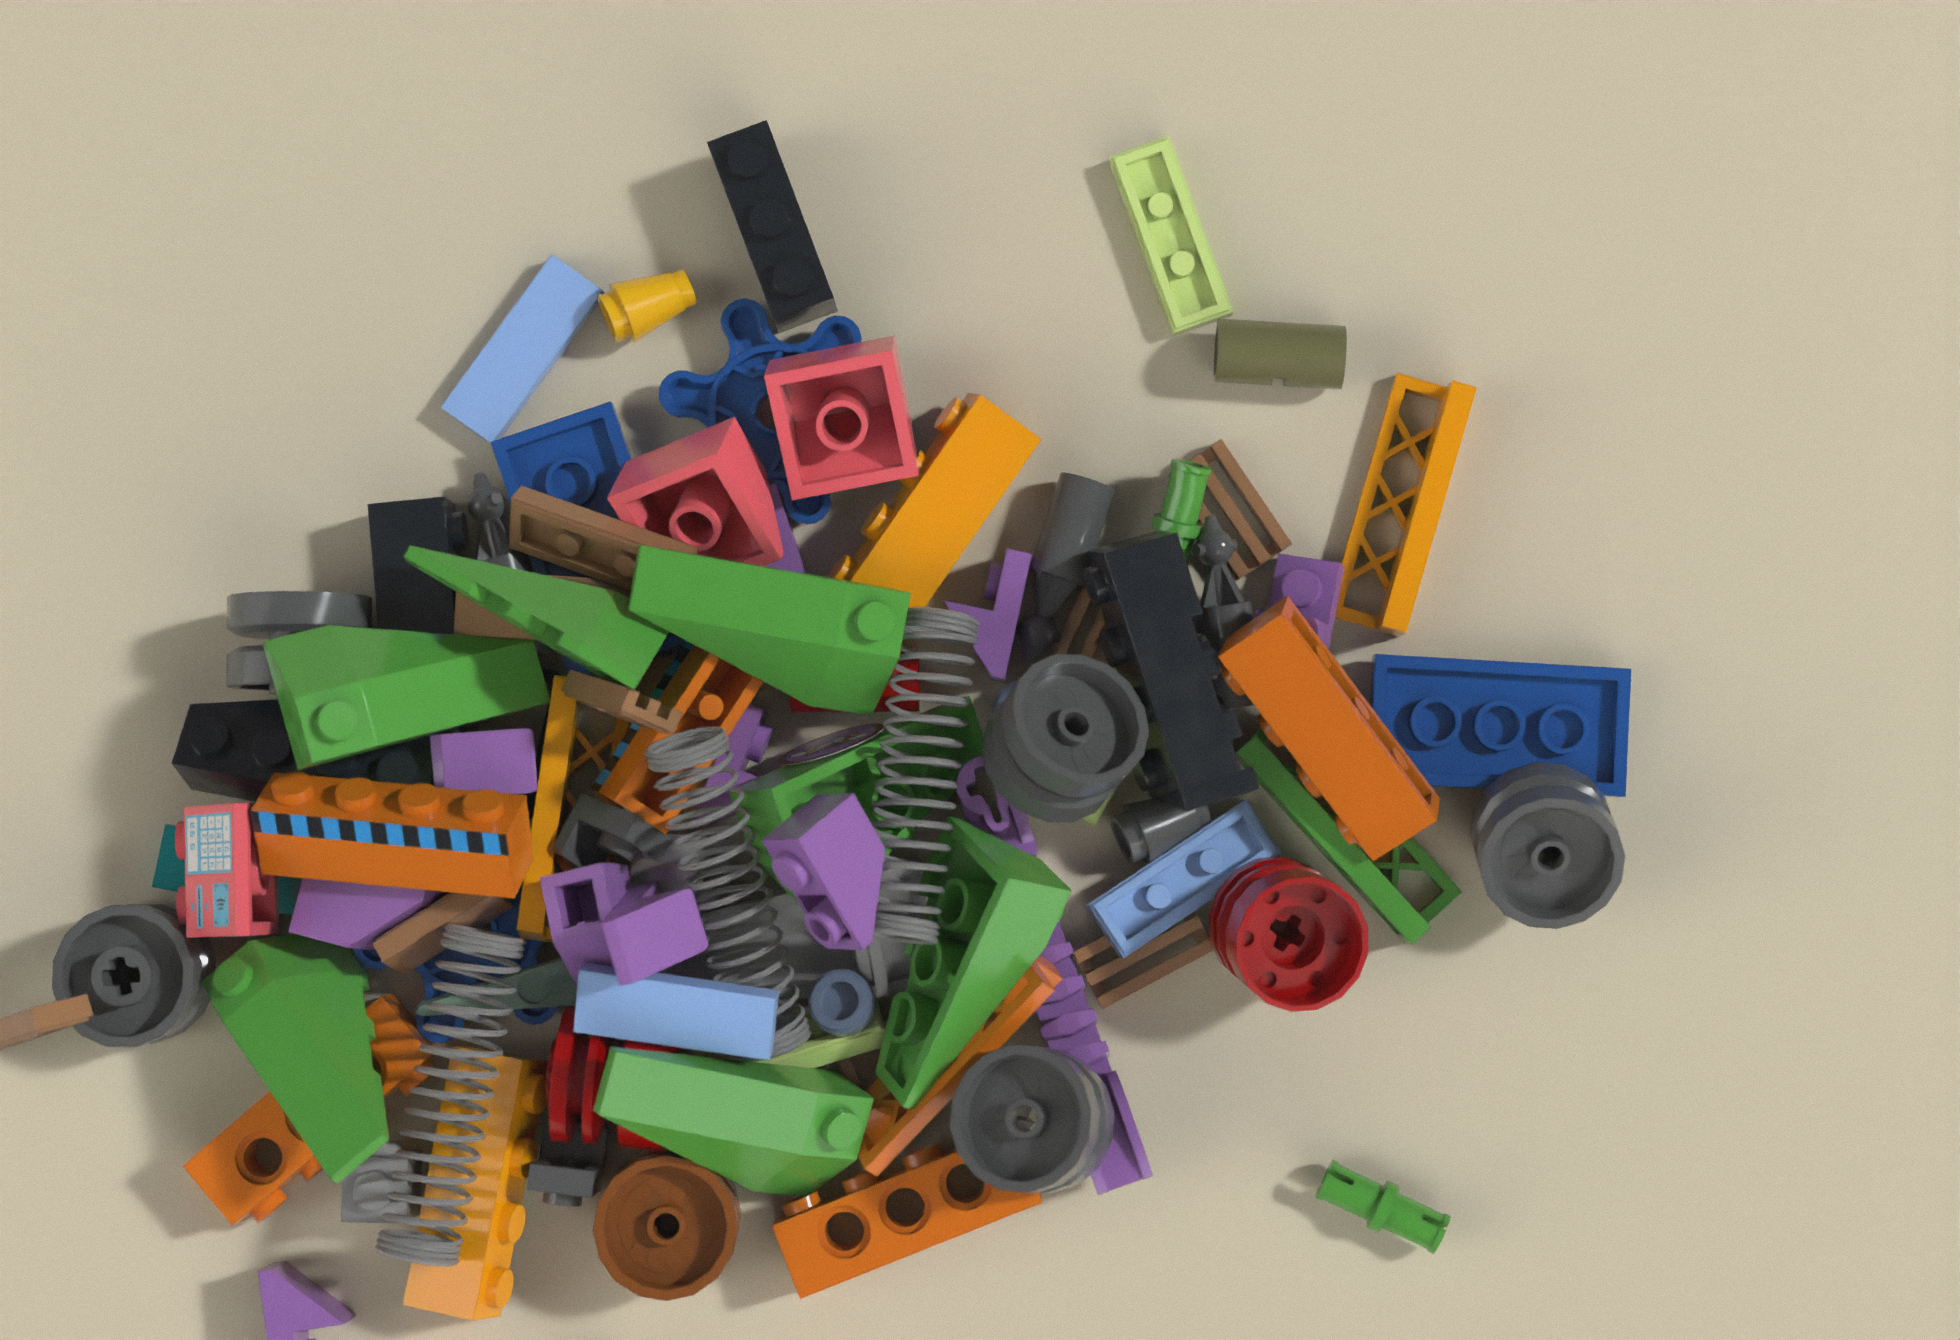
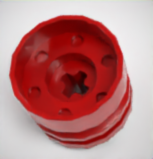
(1315, 954)
(574, 1081)

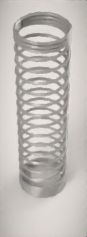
(942, 627)
(686, 751)
(424, 1247)

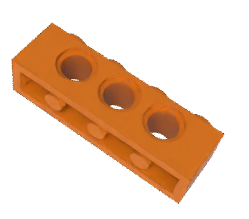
(228, 1164)
(821, 1262)

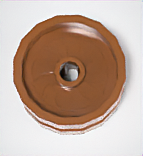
(660, 1262)

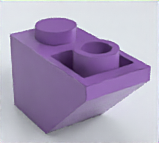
(832, 867)
(576, 907)
(354, 912)

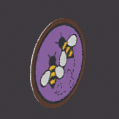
(830, 744)

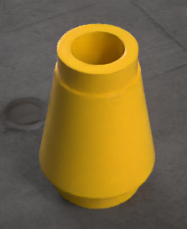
(645, 303)

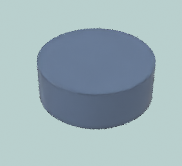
(842, 1003)

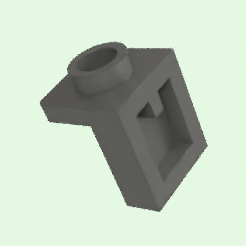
(602, 829)

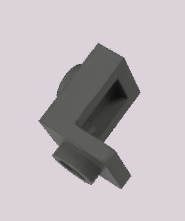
(568, 1168)

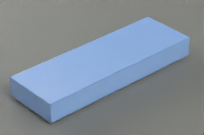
(523, 350)
(1180, 879)
(677, 1012)

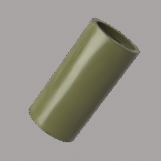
(1280, 350)

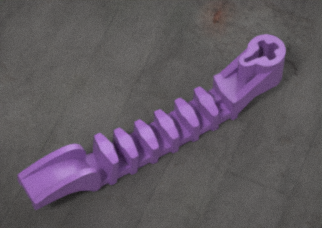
(1065, 1014)

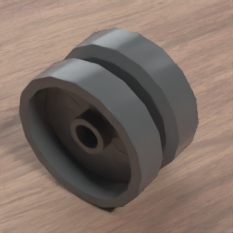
(282, 614)
(1064, 738)
(1547, 845)
(99, 962)
(994, 1123)

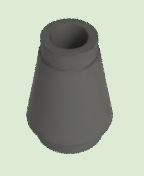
(1153, 827)

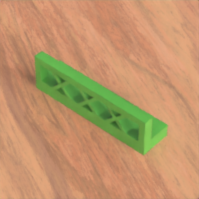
(1346, 858)

